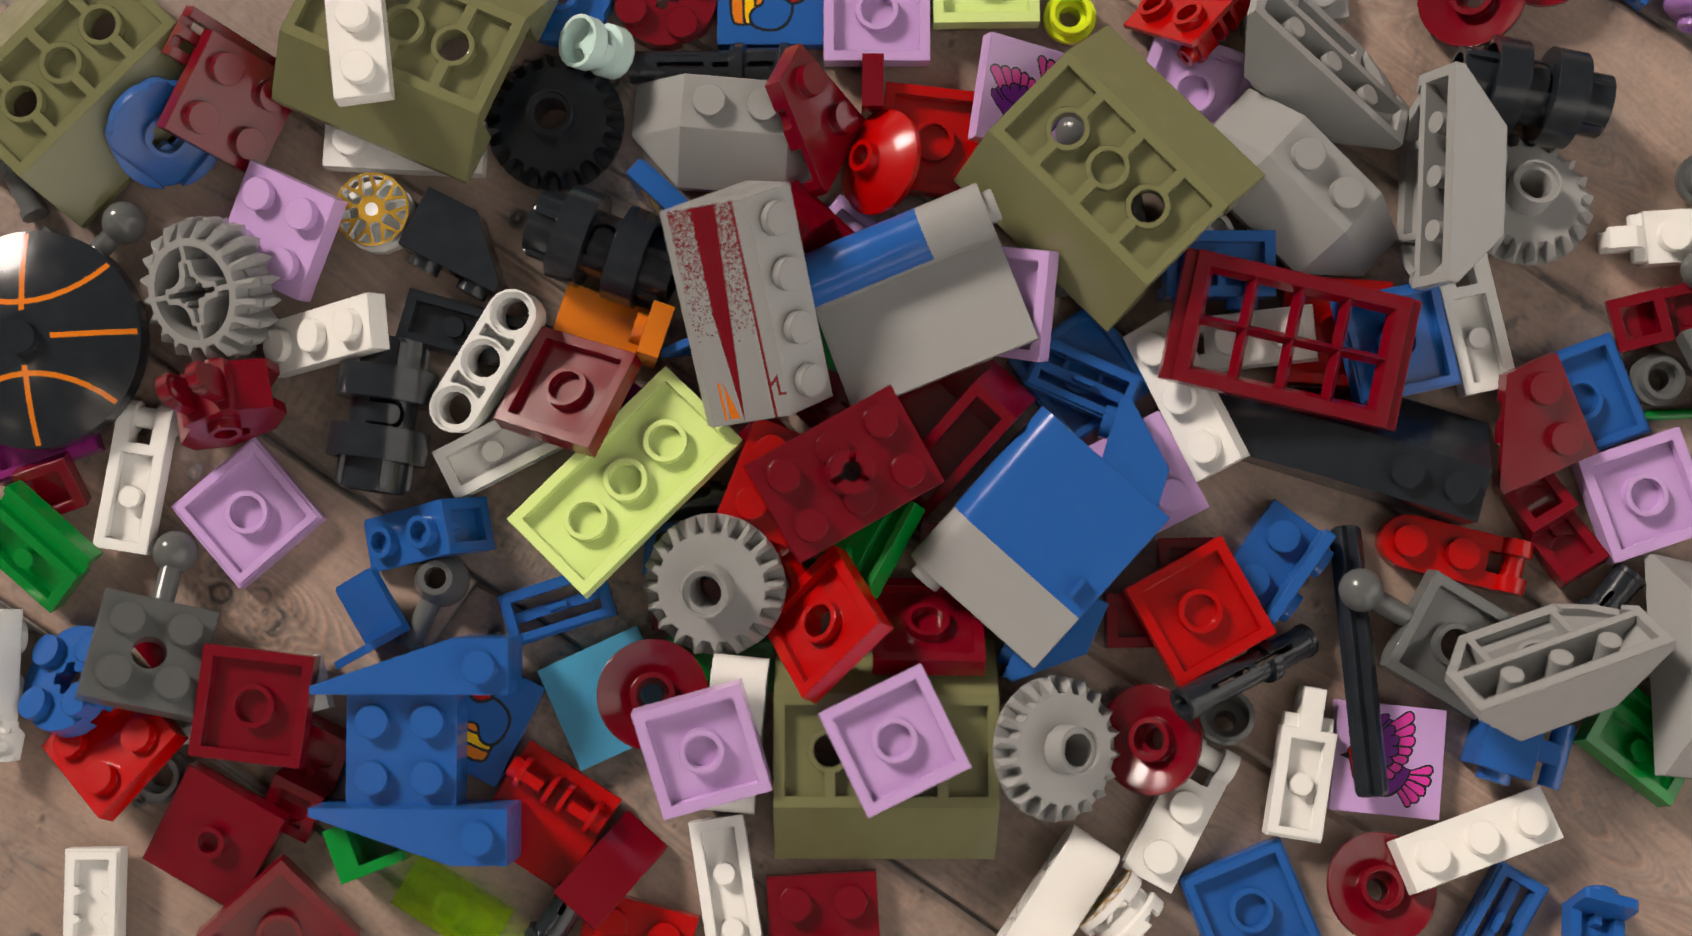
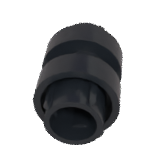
(1546, 96)
(582, 238)
(380, 439)

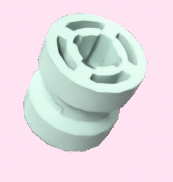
(596, 46)

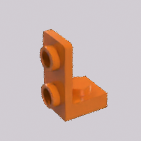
(612, 324)

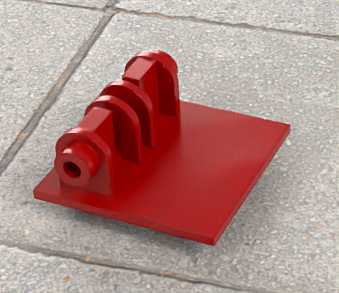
(1189, 23)
(559, 812)

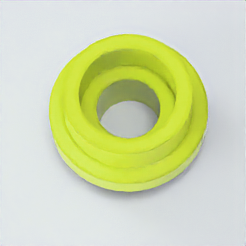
(1082, 9)

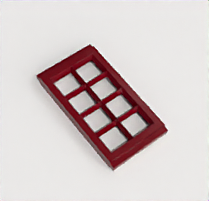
(1189, 316)

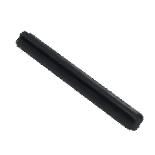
(1359, 673)

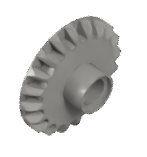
(1555, 216)
(742, 565)
(1032, 743)

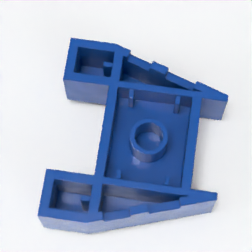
(412, 752)

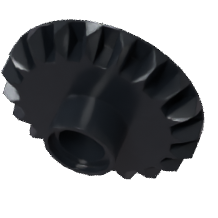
(568, 153)

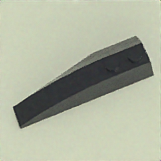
(1427, 466)

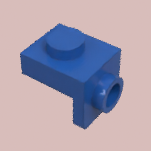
(1597, 912)

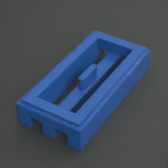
(1087, 361)
(513, 620)
(1486, 893)

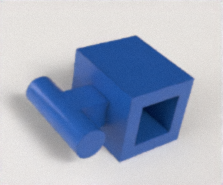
(1505, 757)

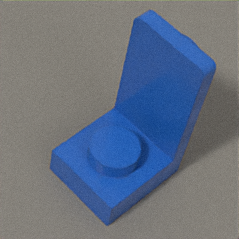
(429, 532)

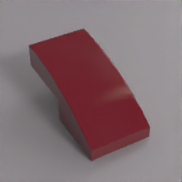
(1650, 317)
(1548, 519)
(304, 787)
(610, 870)

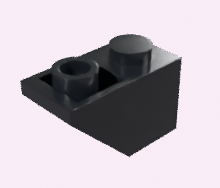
(453, 240)

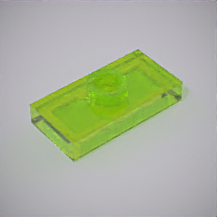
(450, 902)

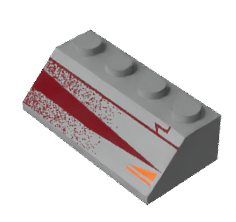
(747, 302)

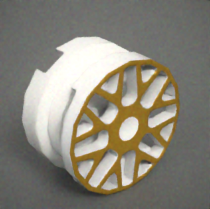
(376, 213)
(1122, 908)

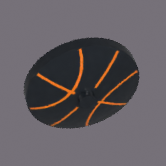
(67, 340)

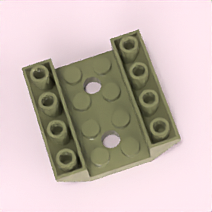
(76, 83)
(436, 100)
(1081, 194)
(820, 811)

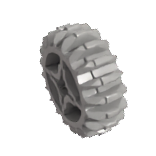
(207, 255)

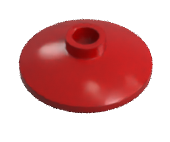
(882, 163)

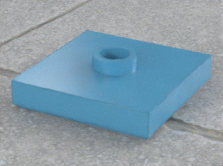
(573, 694)

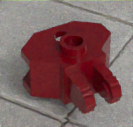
(222, 401)

